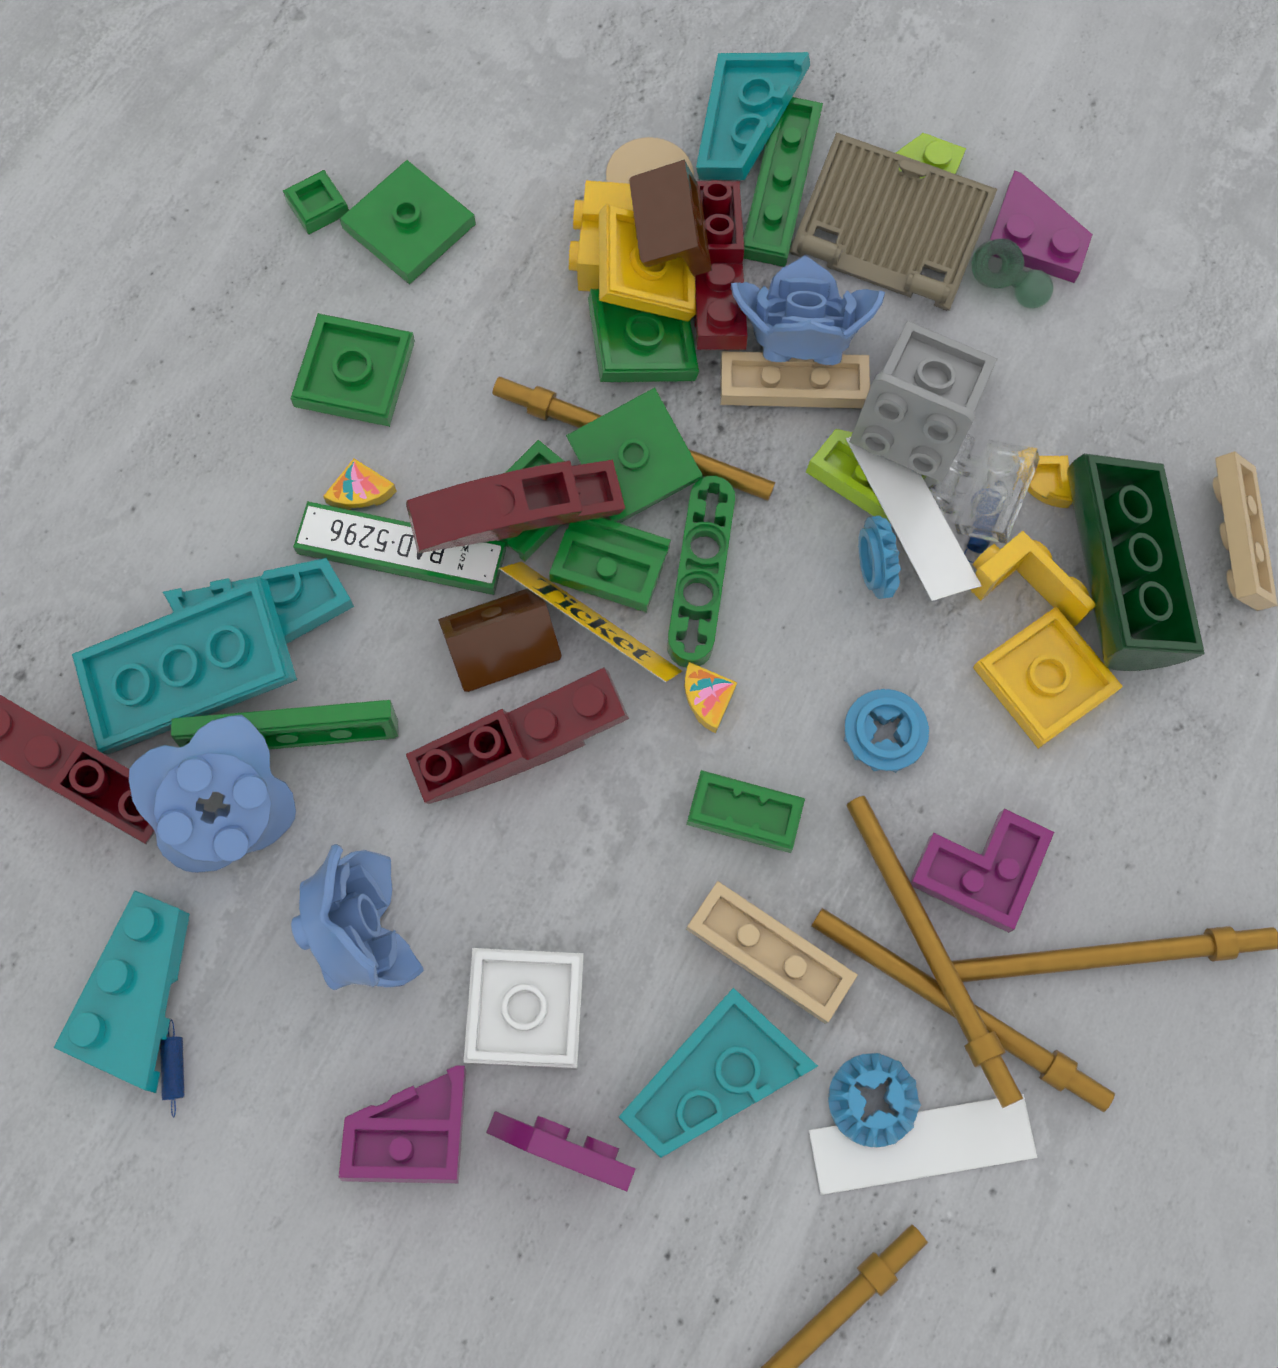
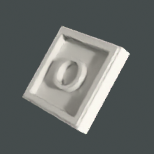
(524, 1008)

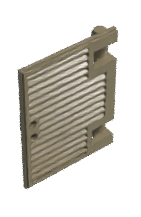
(893, 220)

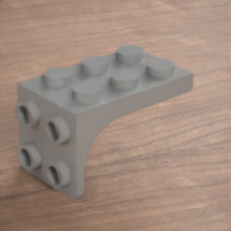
(923, 401)

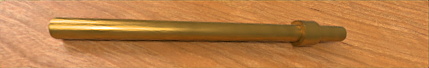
(544, 404)
(1216, 943)
(982, 1046)
(1054, 1067)
(875, 1276)

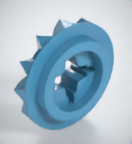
(879, 557)
(886, 706)
(847, 1104)

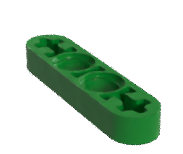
(700, 570)

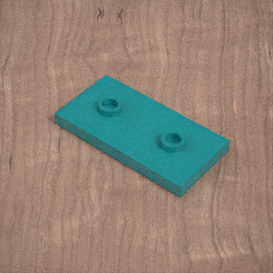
(184, 666)

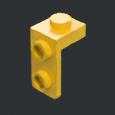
(1037, 567)

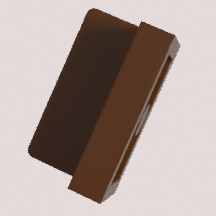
(670, 217)
(500, 639)

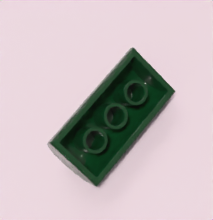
(1134, 563)

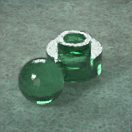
(1031, 287)

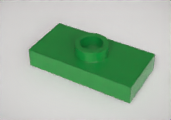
(746, 811)

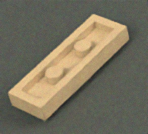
(755, 381)
(1244, 532)
(772, 952)

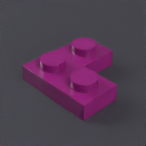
(987, 884)

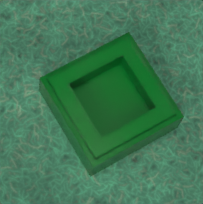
(316, 201)

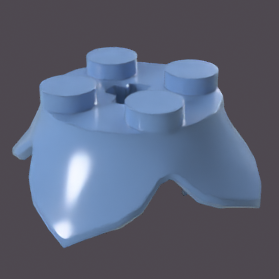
(805, 313)
(221, 758)
(342, 922)

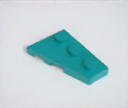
(744, 108)
(302, 594)
(127, 995)
(714, 1075)

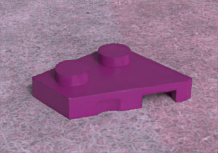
(1042, 230)
(409, 1136)
(549, 1142)

